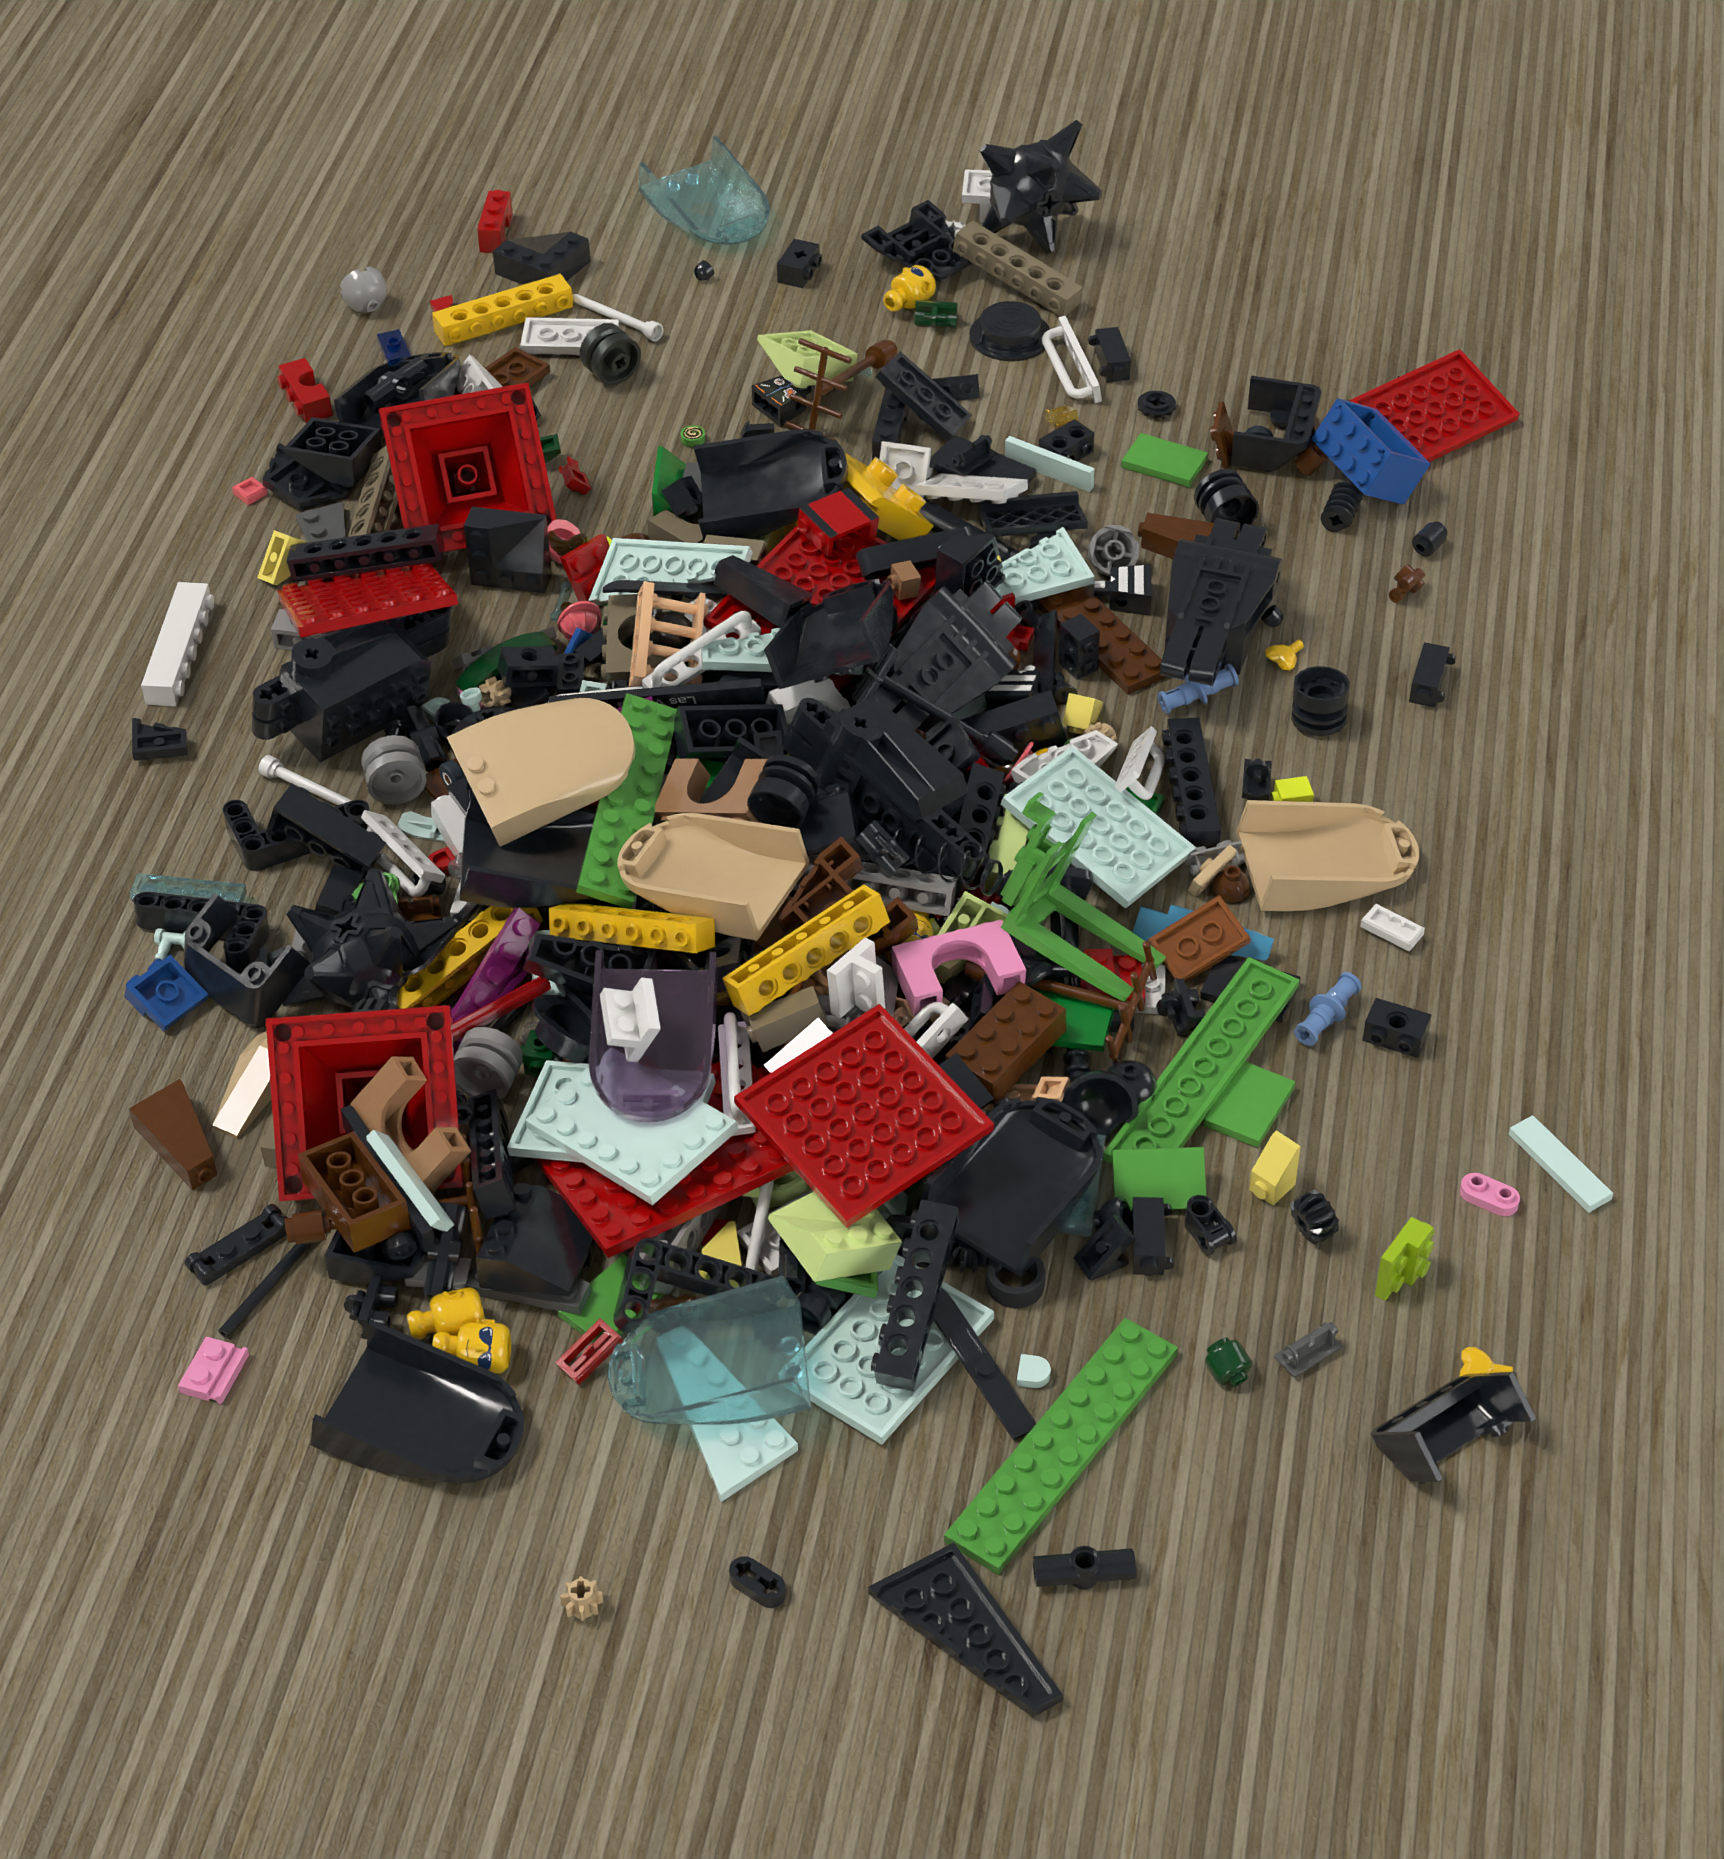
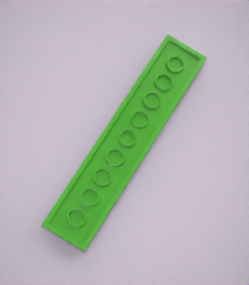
(630, 804)
(1208, 1059)
(1060, 1446)

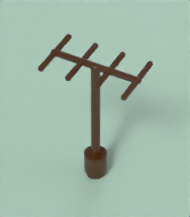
(875, 356)
(1125, 1008)
(313, 1226)

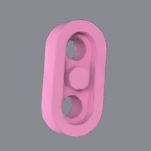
(1488, 1194)

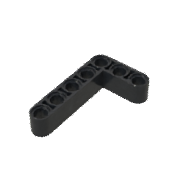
(877, 560)
(262, 849)
(177, 912)
(687, 1278)

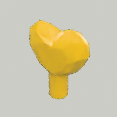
(1284, 655)
(1479, 1362)

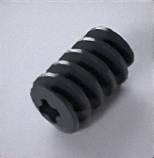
(1341, 506)

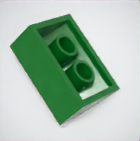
(667, 471)

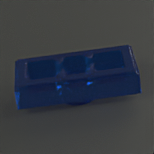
(393, 346)

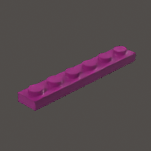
(496, 965)

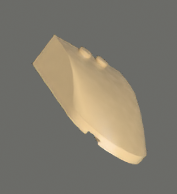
(543, 762)
(1322, 853)
(715, 869)

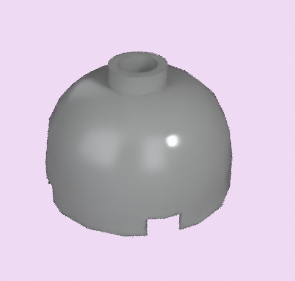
(364, 290)
(1112, 548)

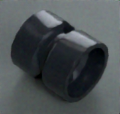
(819, 1305)

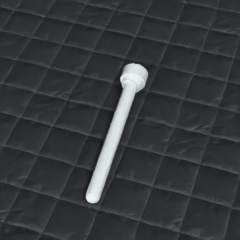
(651, 330)
(272, 768)
(759, 1226)

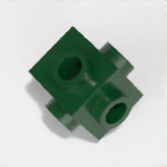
(536, 1054)

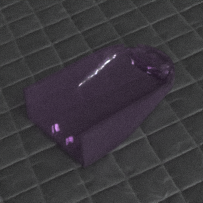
(679, 1058)

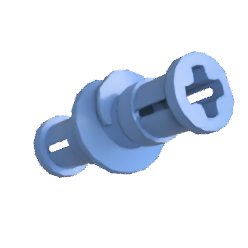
(1191, 691)
(1327, 1008)

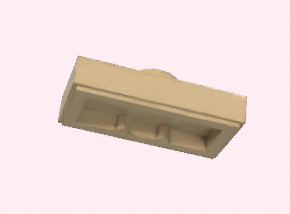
(1210, 869)

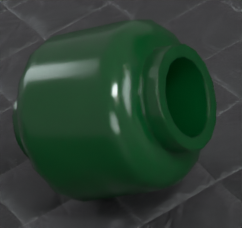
(1228, 1362)

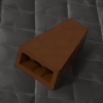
(1163, 532)
(175, 1133)

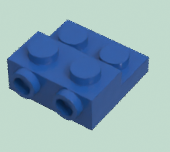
(165, 992)

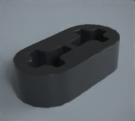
(755, 1584)

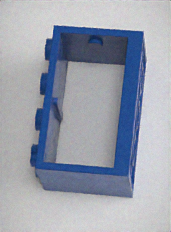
(1370, 451)

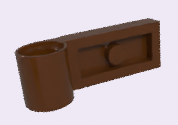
(1311, 457)

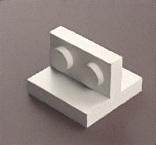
(977, 190)
(908, 462)
(856, 980)
(631, 1018)

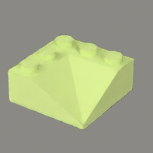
(787, 354)
(830, 1248)

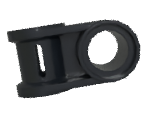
(1207, 1224)

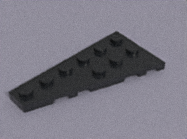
(959, 1615)

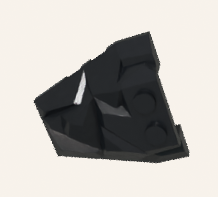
(920, 242)

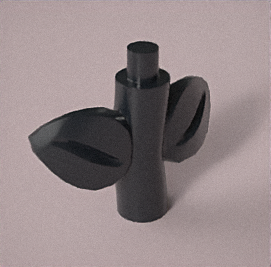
(1042, 967)

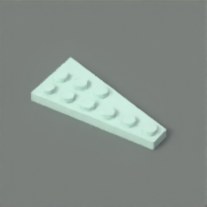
(661, 562)
(1045, 569)
(743, 654)
(742, 1452)

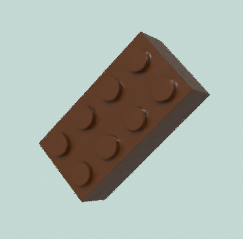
(1011, 1038)
(354, 1191)

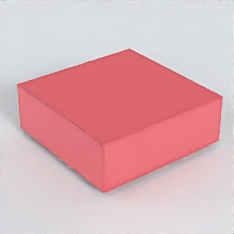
(249, 490)

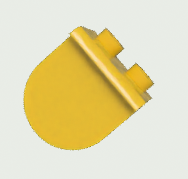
(896, 509)

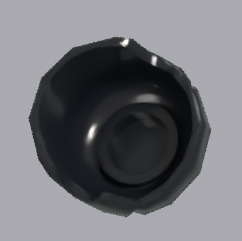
(448, 717)

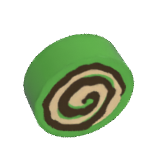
(692, 436)

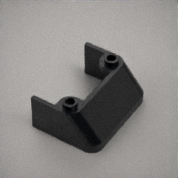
(1289, 406)
(258, 989)
(1449, 1420)

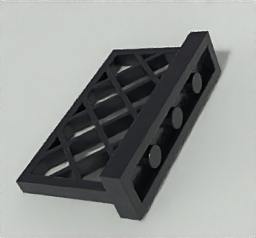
(1034, 512)

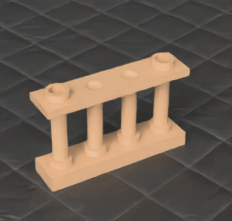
(646, 624)

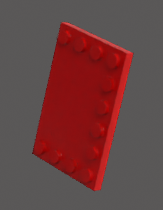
(1431, 408)

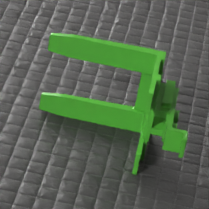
(1038, 898)

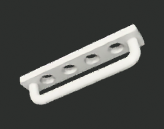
(1092, 386)
(739, 623)
(1134, 764)
(406, 851)
(950, 1020)
(732, 1077)

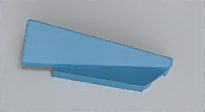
(1152, 922)

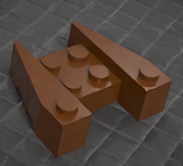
(828, 885)

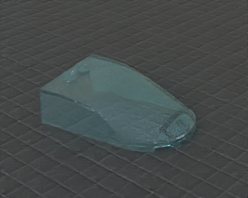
(709, 199)
(716, 1359)

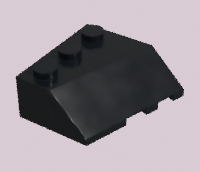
(967, 563)

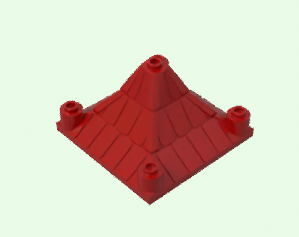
(466, 454)
(330, 1059)

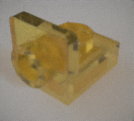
(1061, 415)

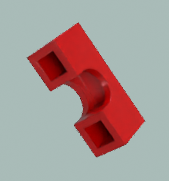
(494, 218)
(300, 388)

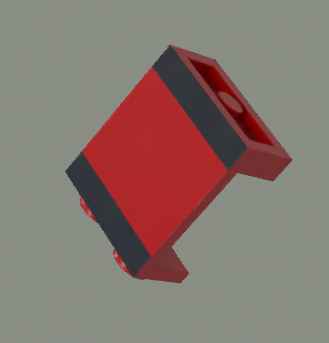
(836, 517)

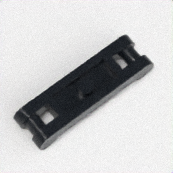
(238, 1246)

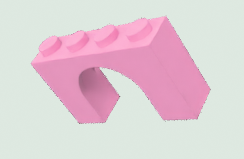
(982, 944)

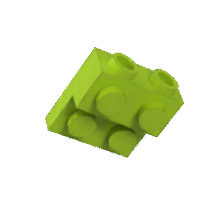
(1405, 1258)

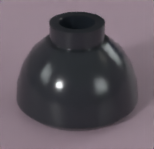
(1114, 1206)

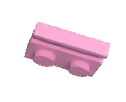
(213, 1370)

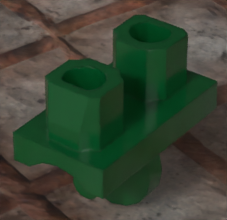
(936, 313)

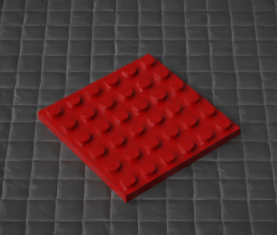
(863, 1114)

